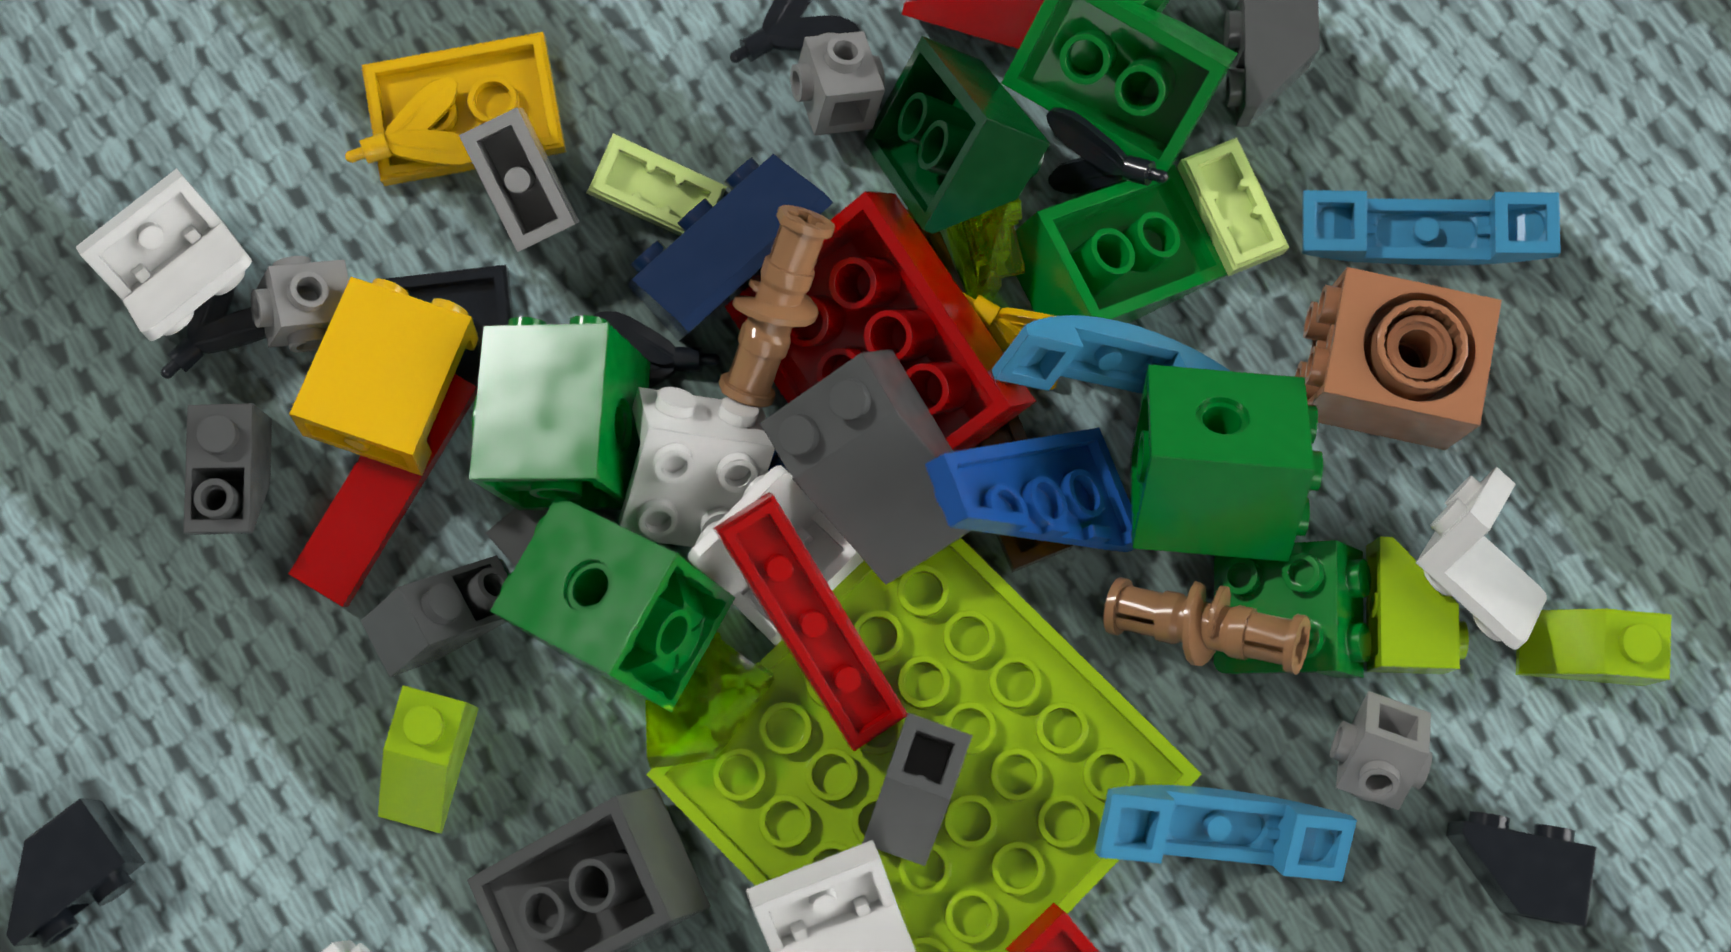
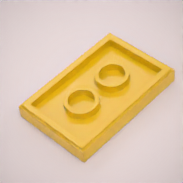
(490, 82)

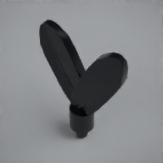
(786, 30)
(1100, 161)
(213, 332)
(659, 350)

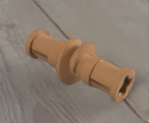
(777, 306)
(1207, 626)

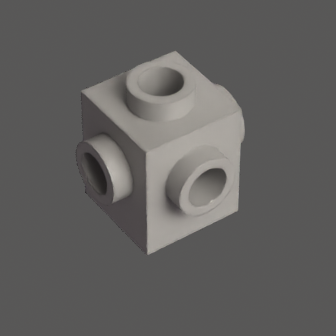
(838, 82)
(298, 301)
(1383, 751)

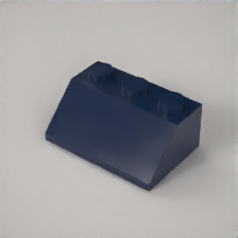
(720, 244)

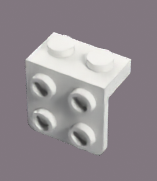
(166, 256)
(691, 463)
(822, 540)
(1473, 570)
(832, 907)

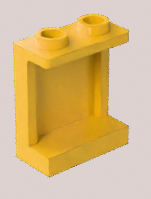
(383, 373)

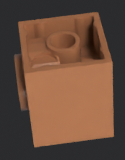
(1399, 357)

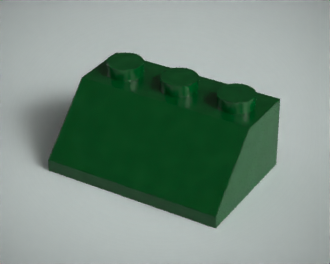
(953, 138)

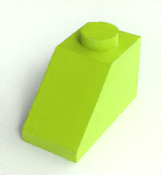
(1408, 619)
(1598, 646)
(424, 758)

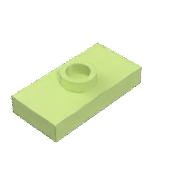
(650, 185)
(1232, 206)

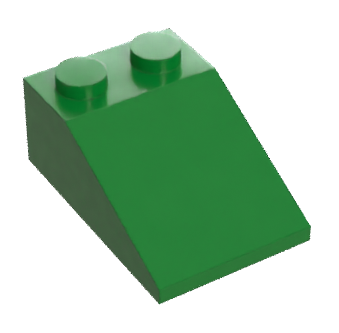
(1121, 70)
(1117, 252)

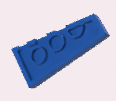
(1037, 489)

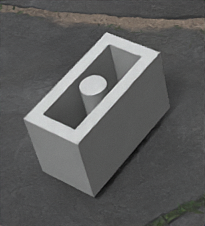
(519, 178)

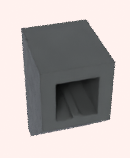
(1273, 48)
(226, 468)
(435, 615)
(917, 789)

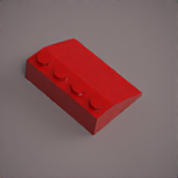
(887, 291)

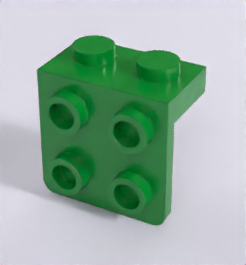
(1319, 581)

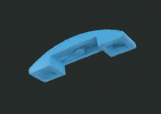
(1431, 230)
(1092, 352)
(1225, 826)

